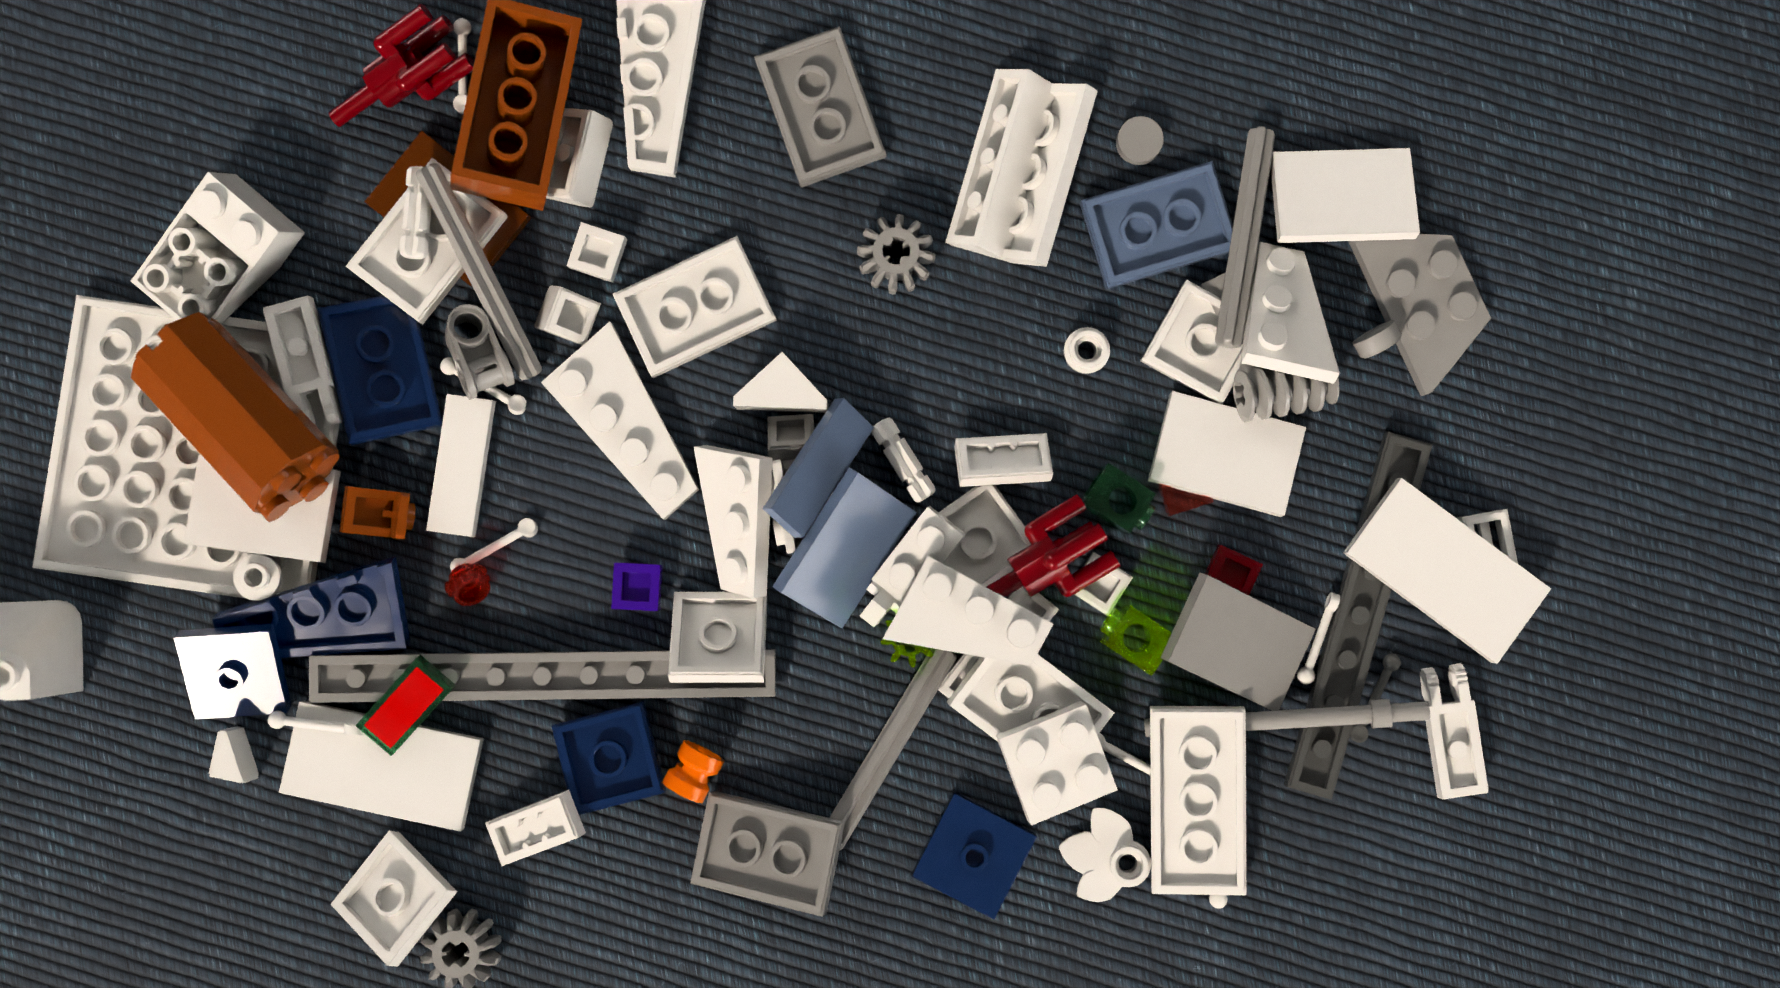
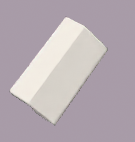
(1021, 167)

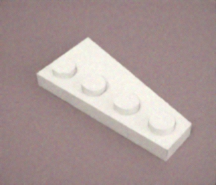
(656, 74)
(616, 411)

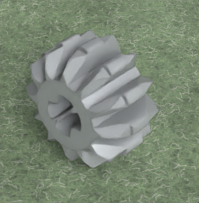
(884, 243)
(449, 934)

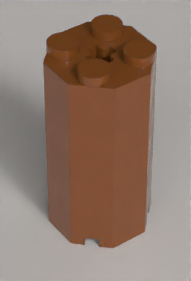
(235, 415)

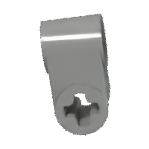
(478, 360)

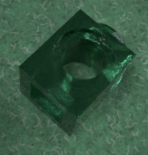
(1097, 499)

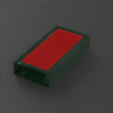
(405, 705)

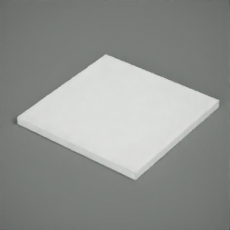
(126, 472)

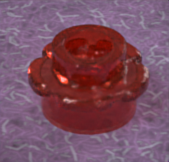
(468, 584)

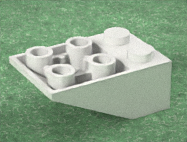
(217, 250)

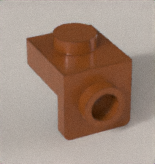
(377, 512)

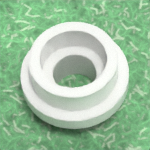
(1092, 337)
(270, 572)

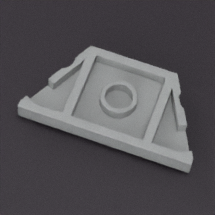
(1428, 296)

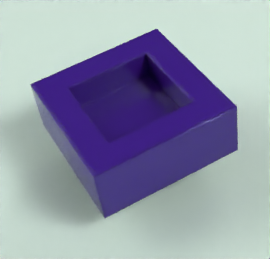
(637, 586)

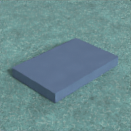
(1158, 225)
(844, 548)

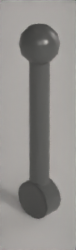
(1391, 663)

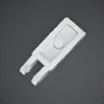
(303, 356)
(1454, 736)

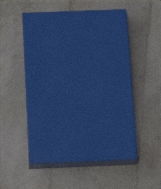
(379, 369)

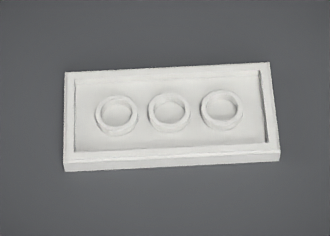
(1447, 570)
(421, 782)
(1198, 800)

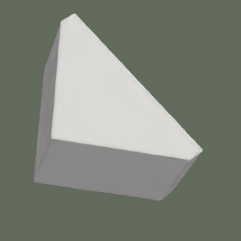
(780, 388)

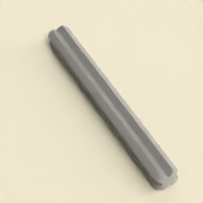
(1245, 238)
(478, 271)
(892, 740)

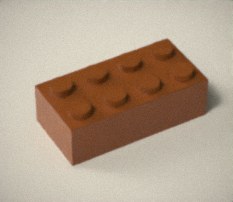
(515, 103)

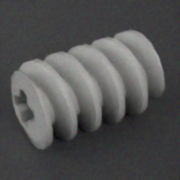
(1266, 389)

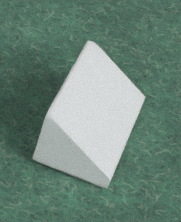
(579, 157)

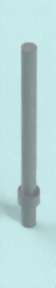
(1377, 713)

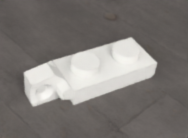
(929, 536)

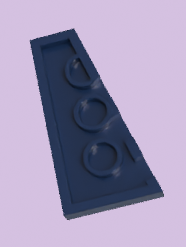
(333, 615)

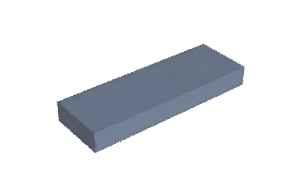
(818, 468)

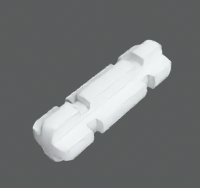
(415, 218)
(903, 459)

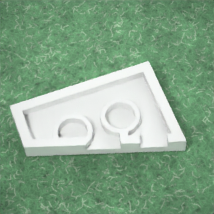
(1286, 319)
(734, 493)
(966, 618)

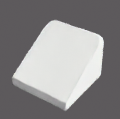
(567, 314)
(233, 757)

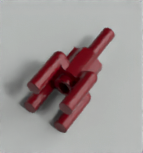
(404, 68)
(1047, 560)

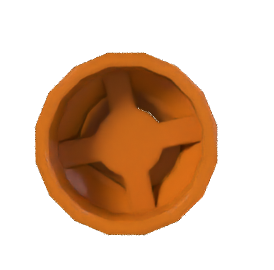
(691, 775)

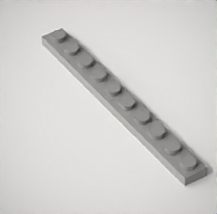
(525, 676)

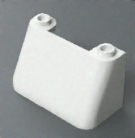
(40, 649)

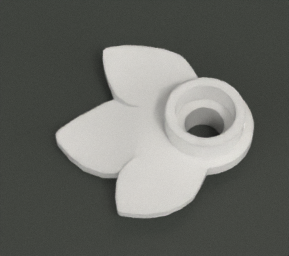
(1098, 856)

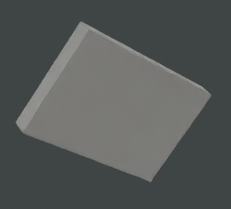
(820, 106)
(1238, 642)
(767, 853)

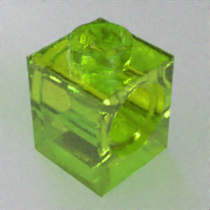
(1149, 655)

